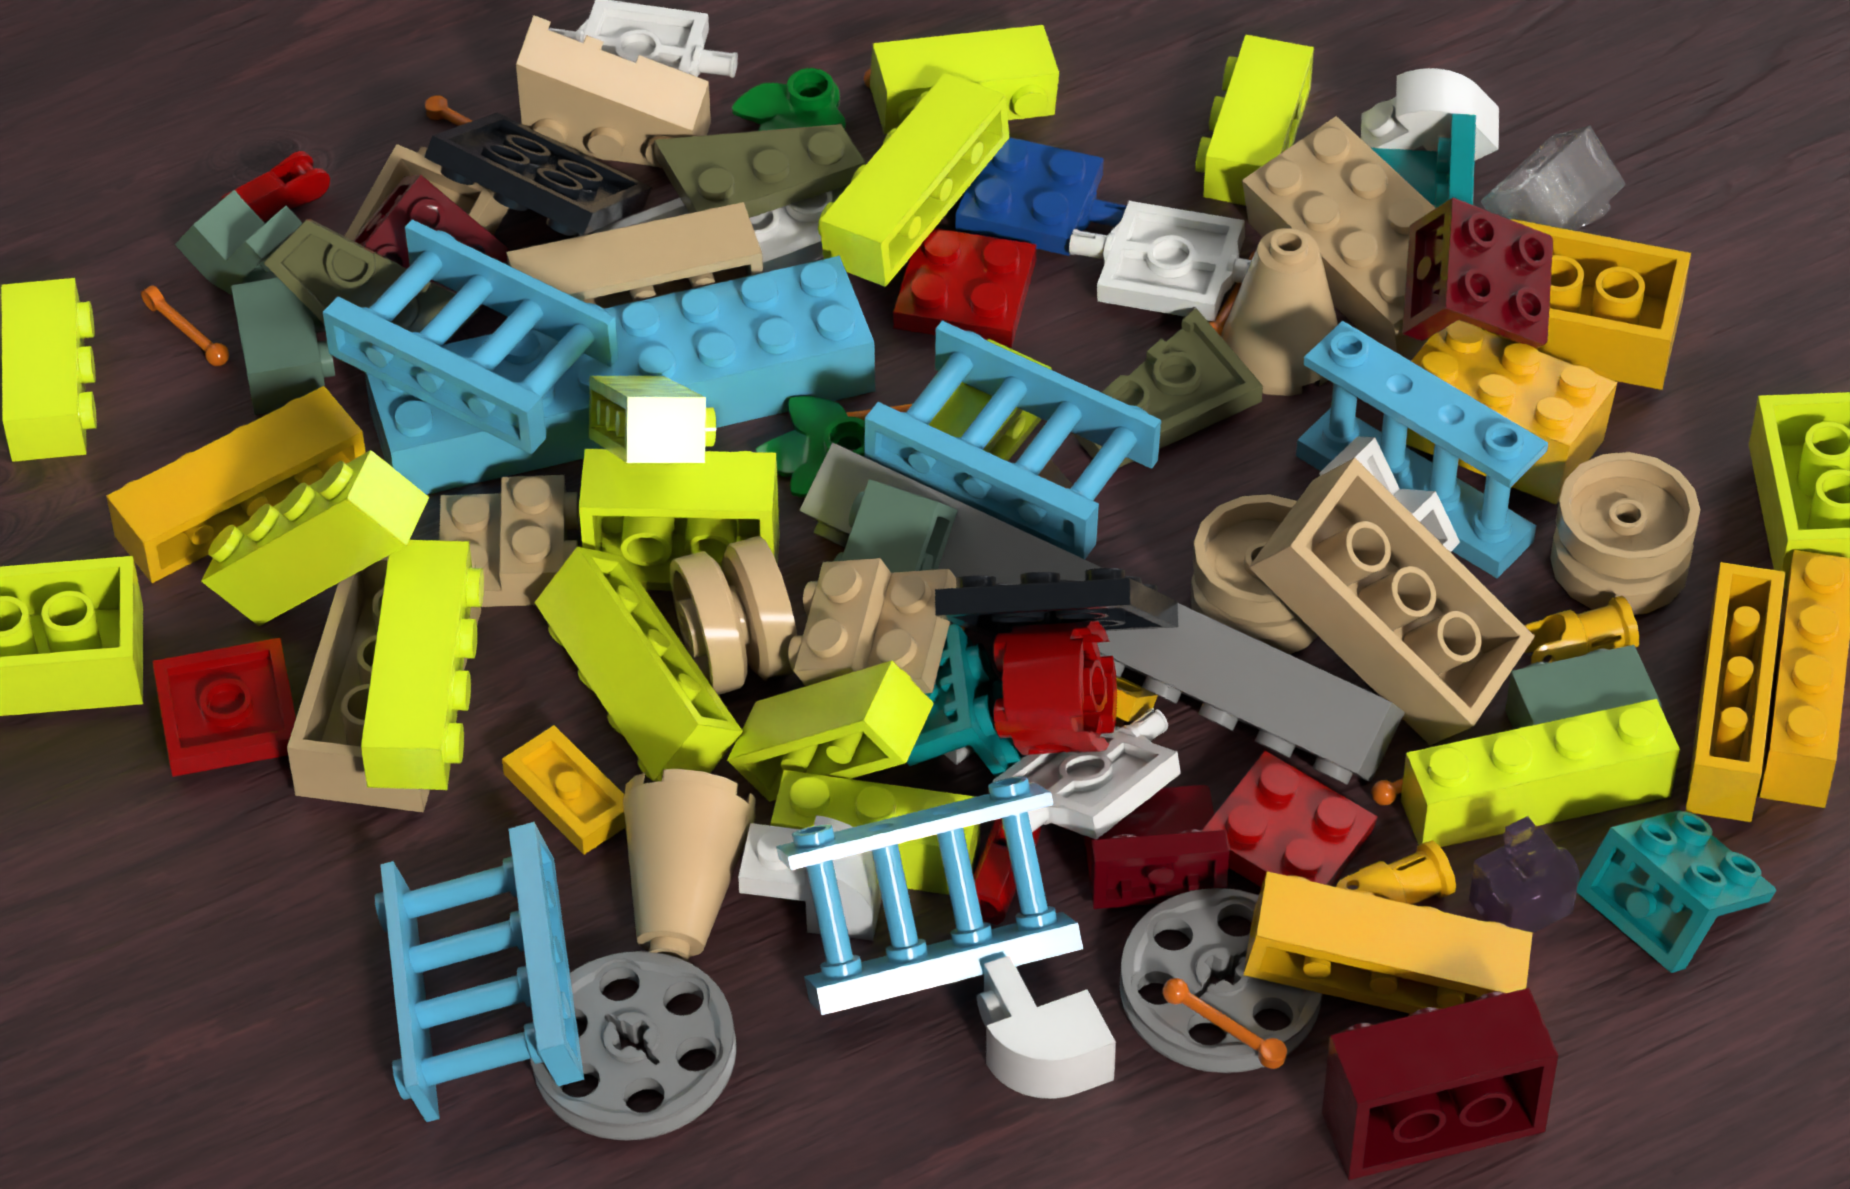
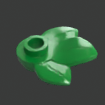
(805, 101)
(803, 450)

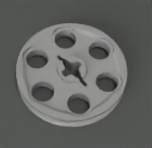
(1208, 953)
(665, 1038)

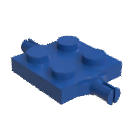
(1036, 196)

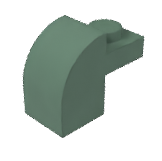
(234, 242)

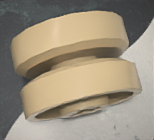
(1625, 532)
(1227, 587)
(734, 613)

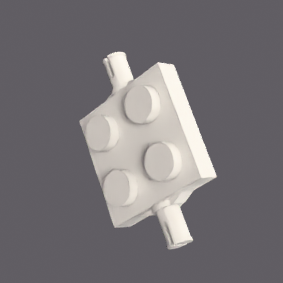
(655, 33)
(1167, 259)
(1103, 786)

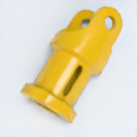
(1575, 635)
(1407, 879)

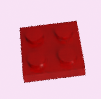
(967, 283)
(225, 706)
(1290, 825)

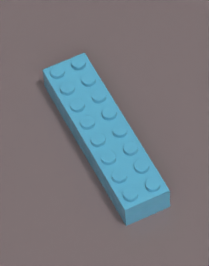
(732, 341)

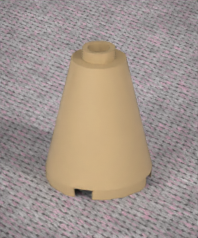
(1281, 312)
(682, 855)

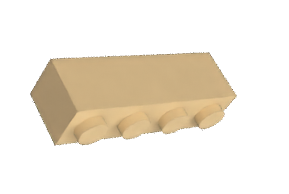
(648, 257)

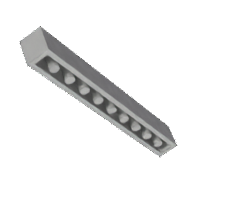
(1200, 658)

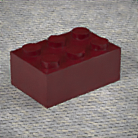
(1438, 1082)

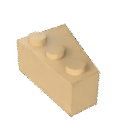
(605, 101)

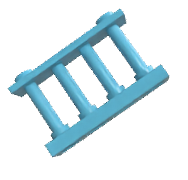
(466, 384)
(1449, 418)
(992, 484)
(909, 962)
(540, 984)

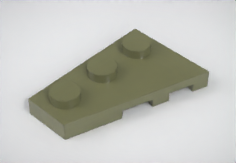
(758, 167)
(327, 265)
(1186, 383)

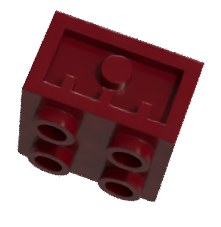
(426, 204)
(1478, 272)
(1158, 851)

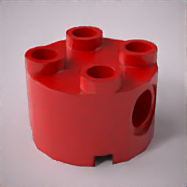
(1055, 688)

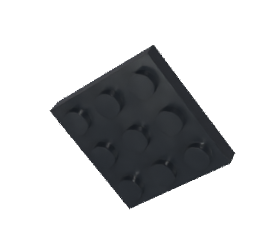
(536, 174)
(1043, 598)

